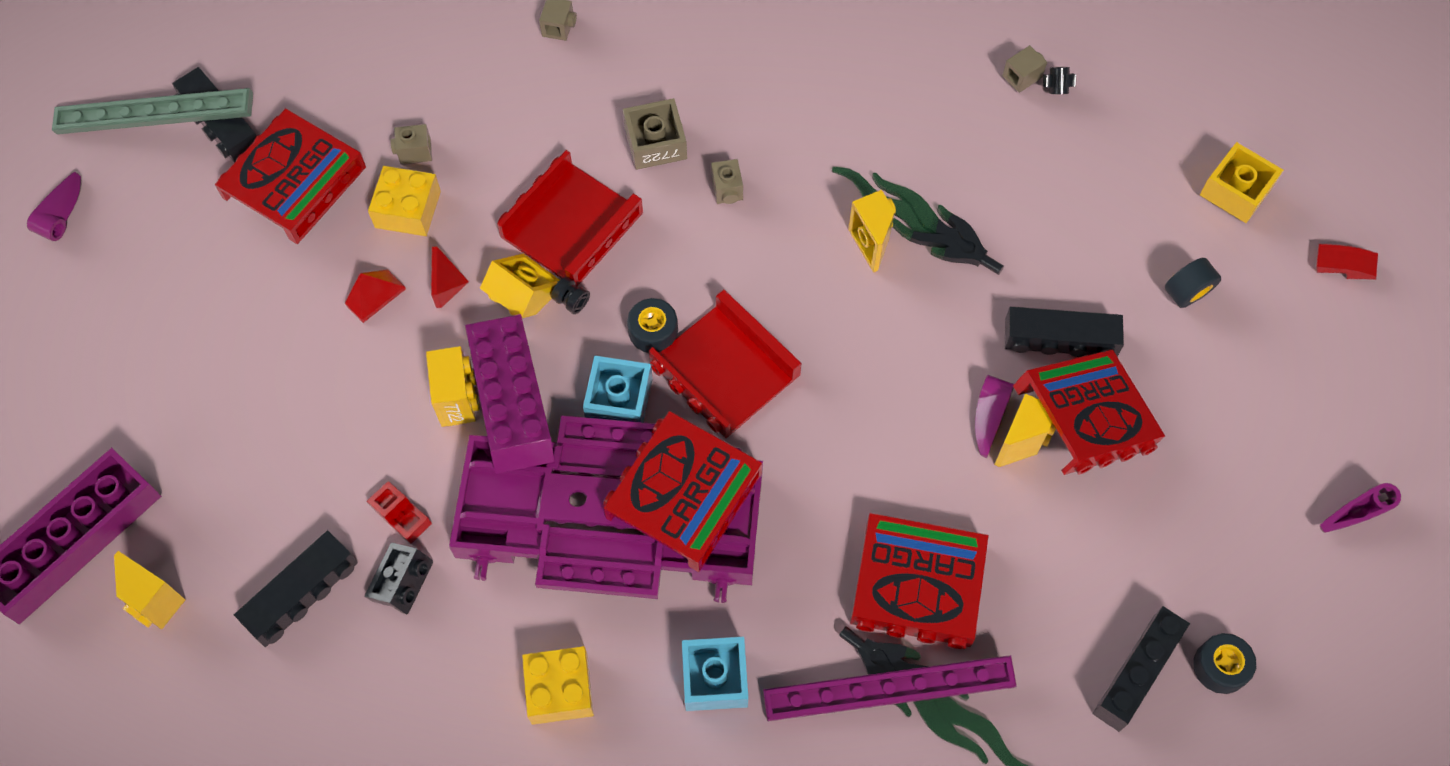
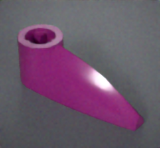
(51, 214)
(990, 411)
(1363, 508)

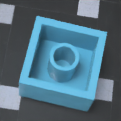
(618, 390)
(715, 673)

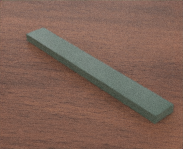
(153, 111)

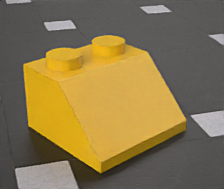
(871, 226)
(519, 284)
(1027, 433)
(144, 593)

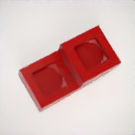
(1353, 261)
(399, 512)

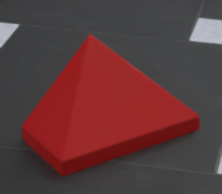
(445, 278)
(372, 293)

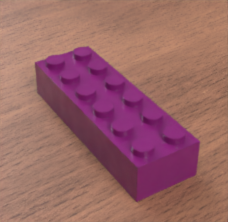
(509, 394)
(70, 533)

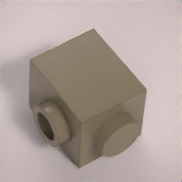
(557, 19)
(1024, 68)
(412, 144)
(727, 181)

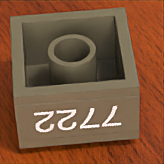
(655, 134)

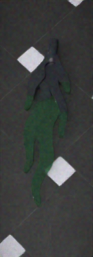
(949, 244)
(938, 714)

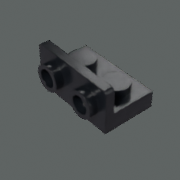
(399, 577)

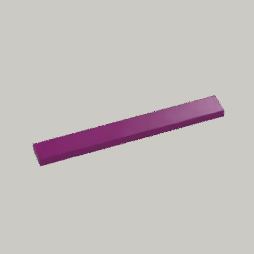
(889, 688)

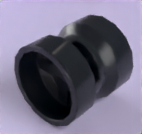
(569, 294)

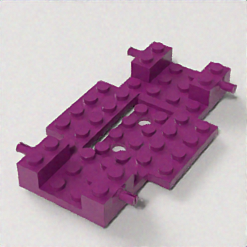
(508, 511)

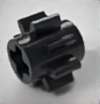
(1059, 80)

